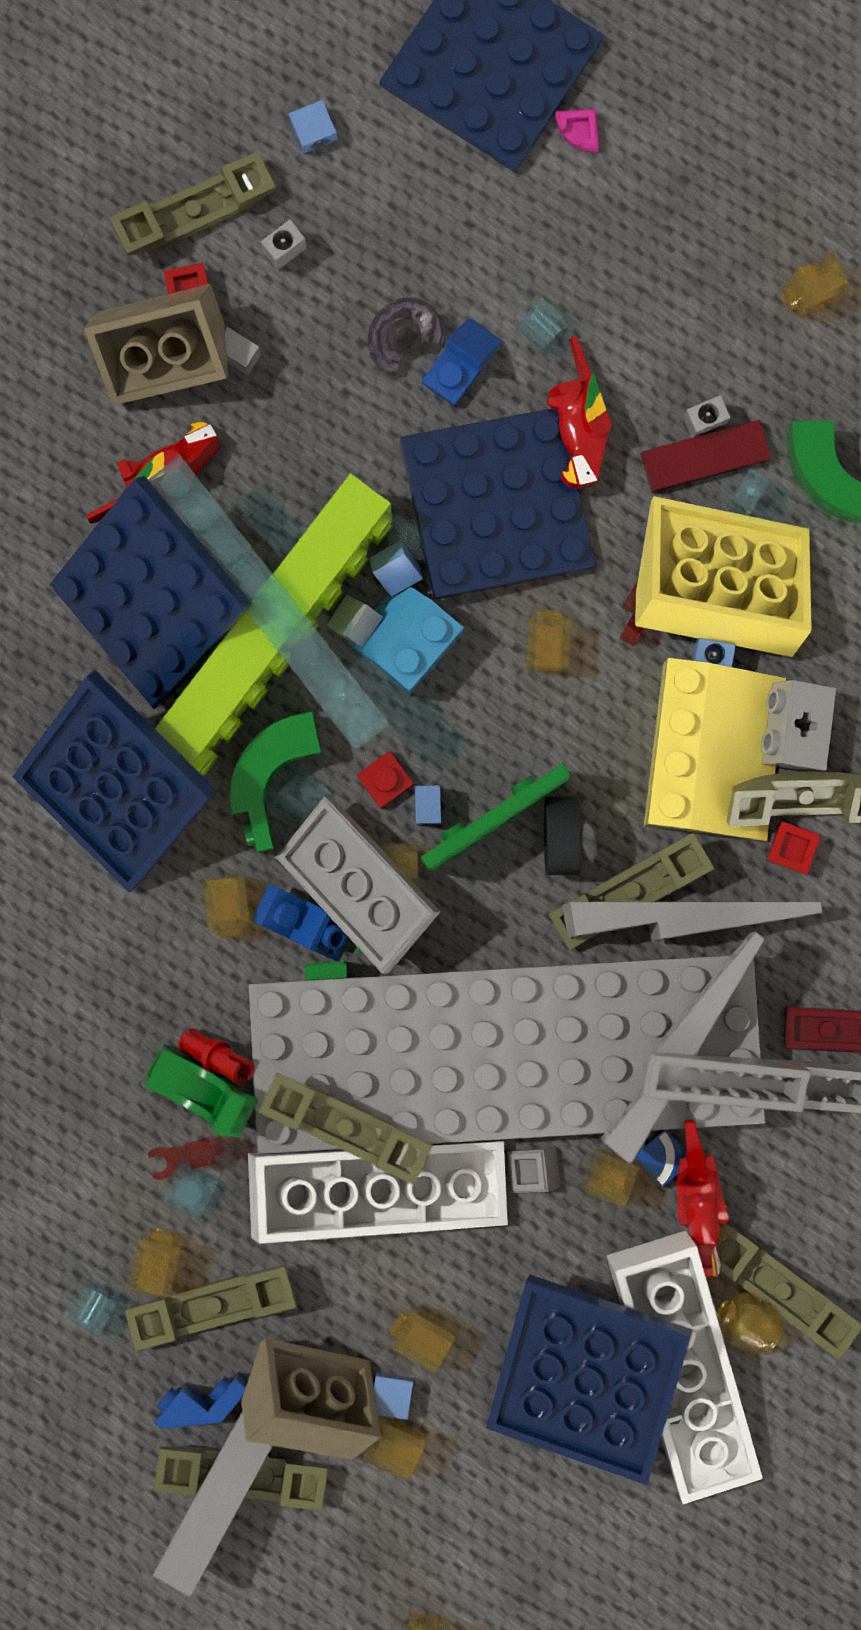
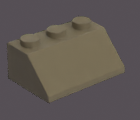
(159, 344)
(310, 1401)

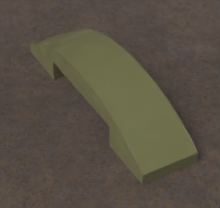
(195, 208)
(795, 794)
(645, 881)
(345, 1127)
(787, 1292)
(210, 1306)
(280, 1479)

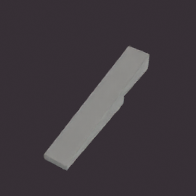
(677, 918)
(684, 1037)
(754, 1082)
(211, 1510)

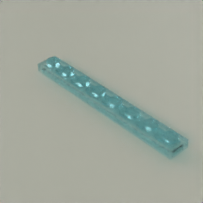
(272, 606)

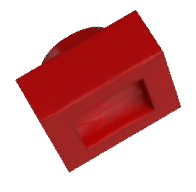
(185, 278)
(385, 779)
(793, 848)

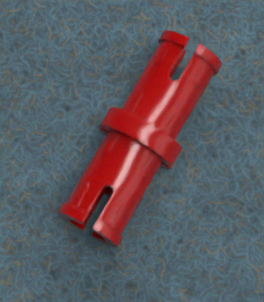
(216, 1056)

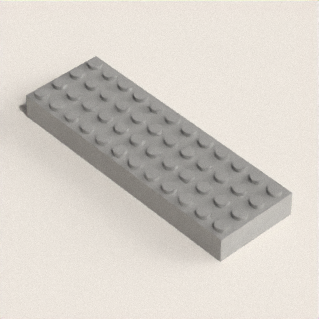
(492, 1047)

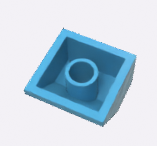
(410, 638)

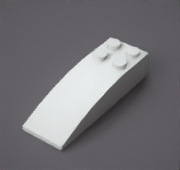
(345, 1196)
(712, 1441)

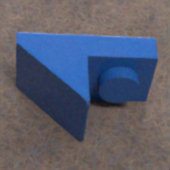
(461, 362)

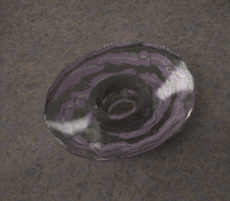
(422, 334)

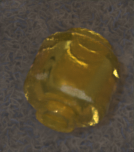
(749, 1324)

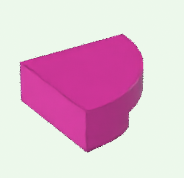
(579, 128)

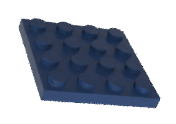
(492, 70)
(495, 504)
(150, 592)
(113, 782)
(588, 1379)

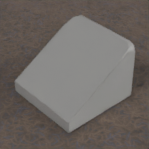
(534, 1170)

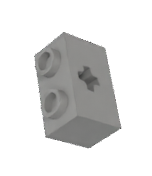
(812, 711)

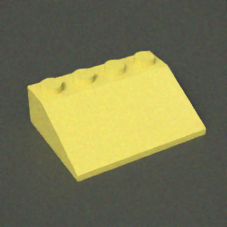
(724, 577)
(705, 745)

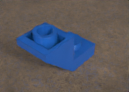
(300, 922)
(191, 1409)

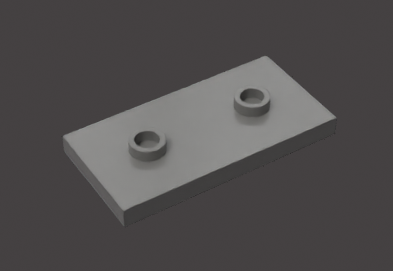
(357, 884)

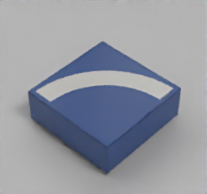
(661, 1157)

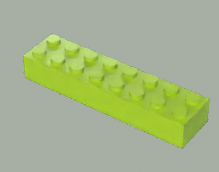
(246, 658)

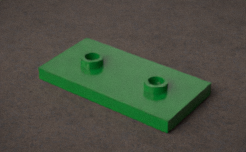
(525, 795)

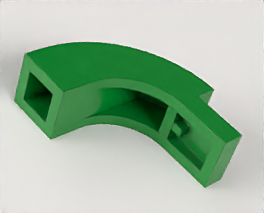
(819, 471)
(264, 756)
(207, 1094)

